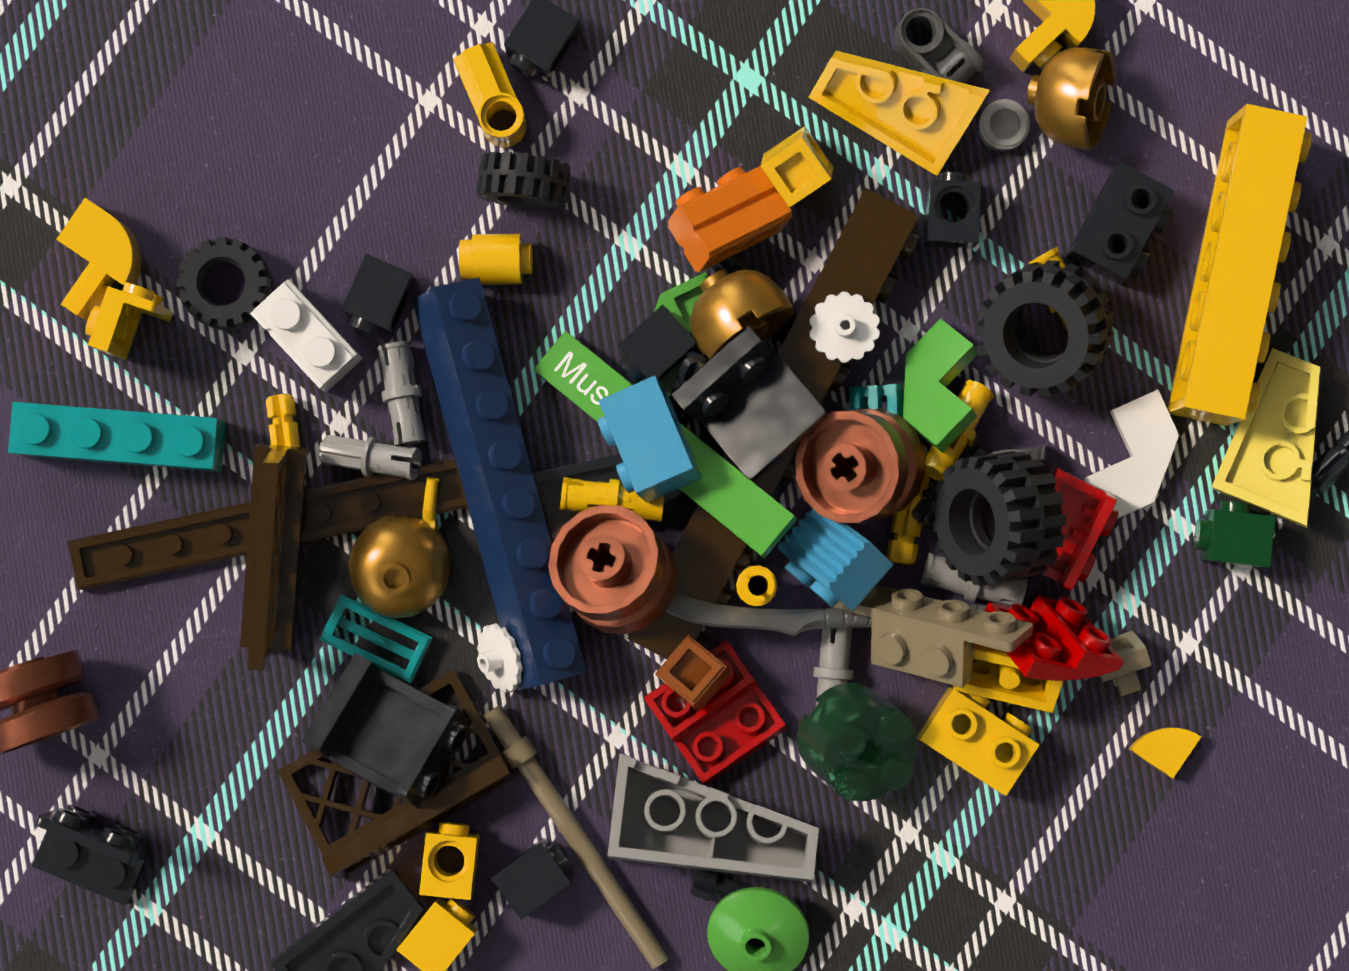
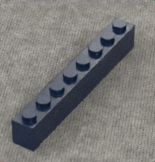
(497, 479)

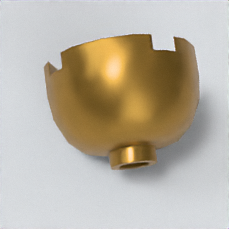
(1072, 96)
(732, 304)
(399, 566)

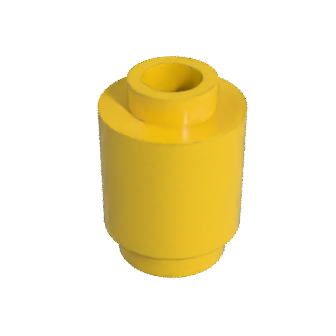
(495, 258)

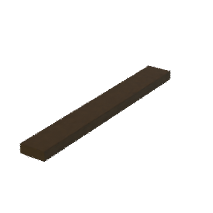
(224, 531)

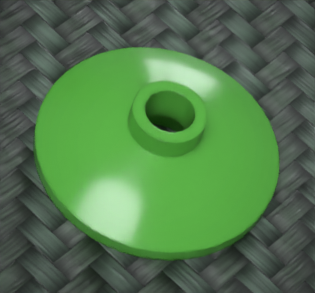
(760, 915)

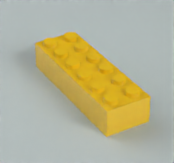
(1239, 265)

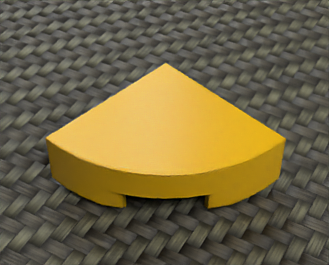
(1166, 748)

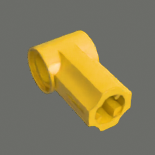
(490, 92)

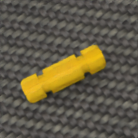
(283, 430)
(905, 527)

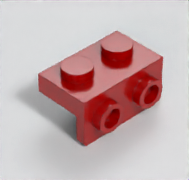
(1088, 515)

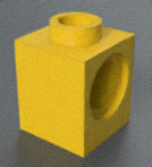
(797, 166)
(439, 882)
(439, 936)

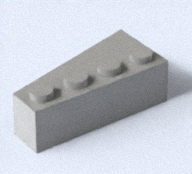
(693, 826)

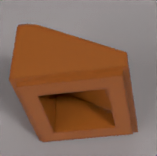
(693, 673)

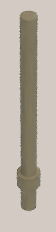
(520, 754)

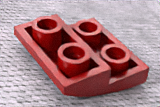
(1062, 641)
(726, 728)

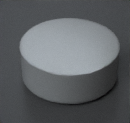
(1003, 125)

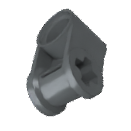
(942, 52)

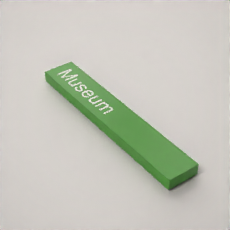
(723, 488)

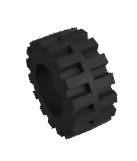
(523, 180)
(197, 266)

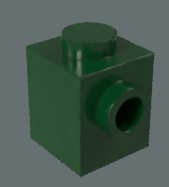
(1235, 536)

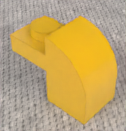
(1061, 20)
(110, 252)

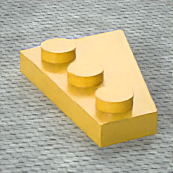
(899, 106)

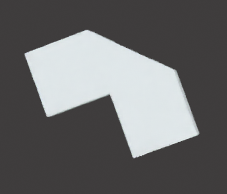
(1150, 443)

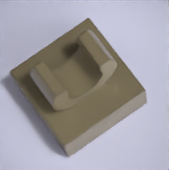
(1135, 658)

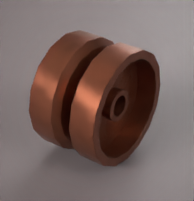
(860, 465)
(613, 569)
(35, 705)

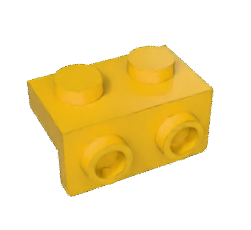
(116, 321)

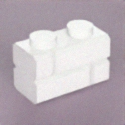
(306, 335)

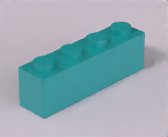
(117, 436)

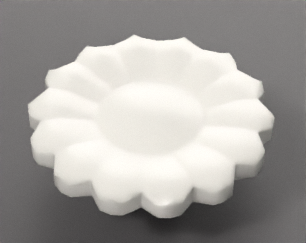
(844, 327)
(499, 658)

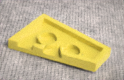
(1275, 444)

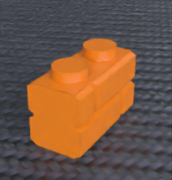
(728, 218)

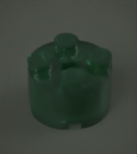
(858, 742)

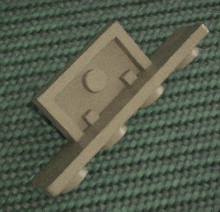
(934, 635)

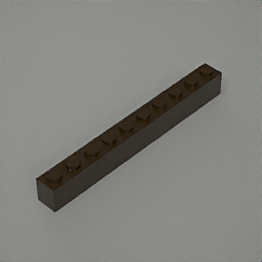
(857, 265)

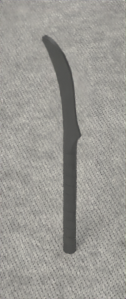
(782, 620)

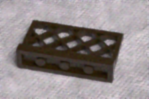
(273, 551)
(403, 820)

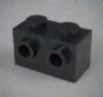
(1121, 224)

